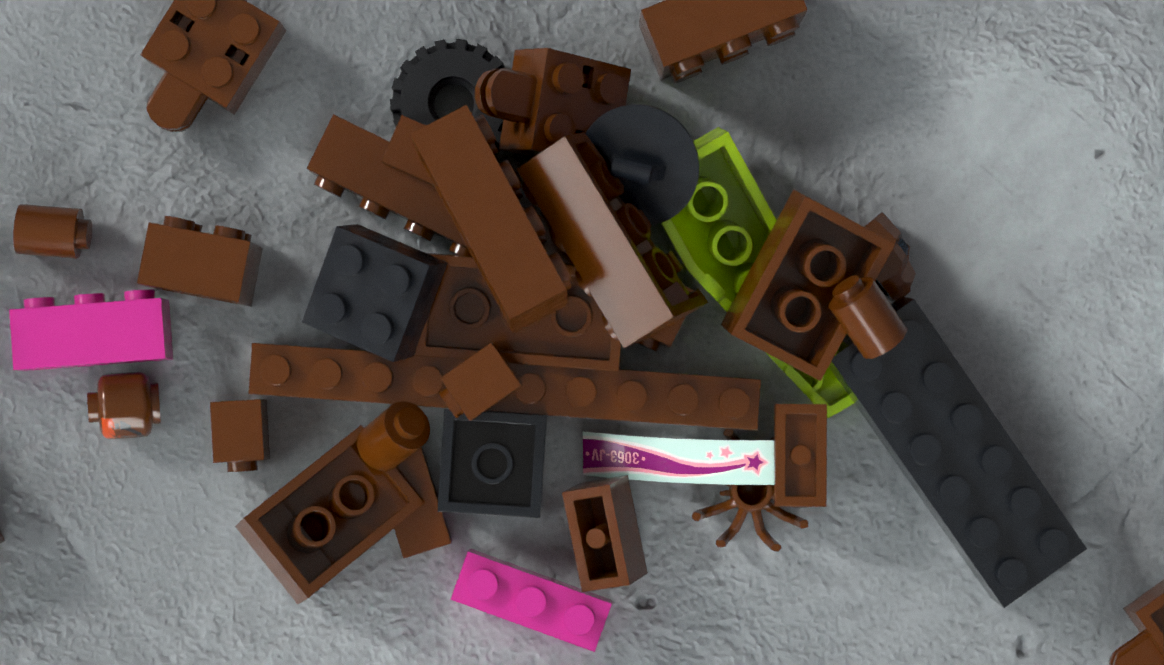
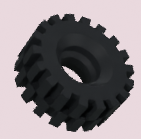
(433, 70)

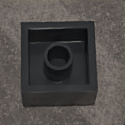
(374, 292)
(492, 464)

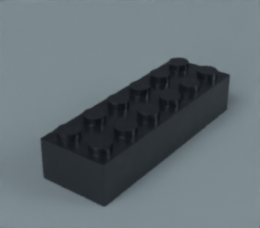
(959, 458)

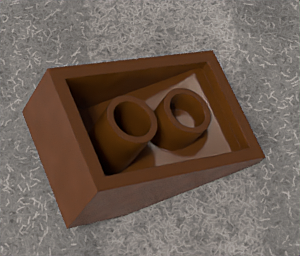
(327, 518)

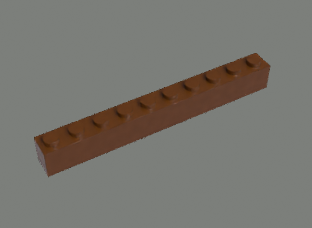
(544, 389)

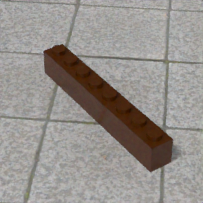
(352, 162)

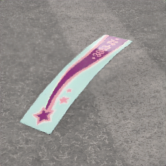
(679, 459)

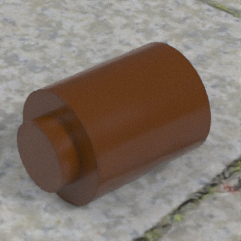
(51, 231)
(867, 316)
(393, 436)

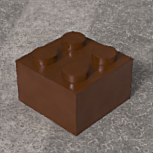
(200, 264)

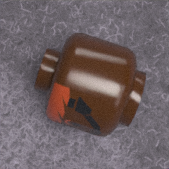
(124, 405)

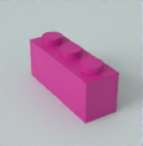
(91, 331)
(531, 600)

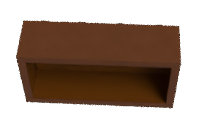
(490, 219)

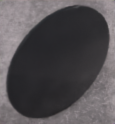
(649, 157)

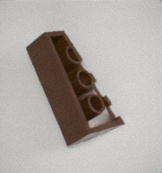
(607, 241)

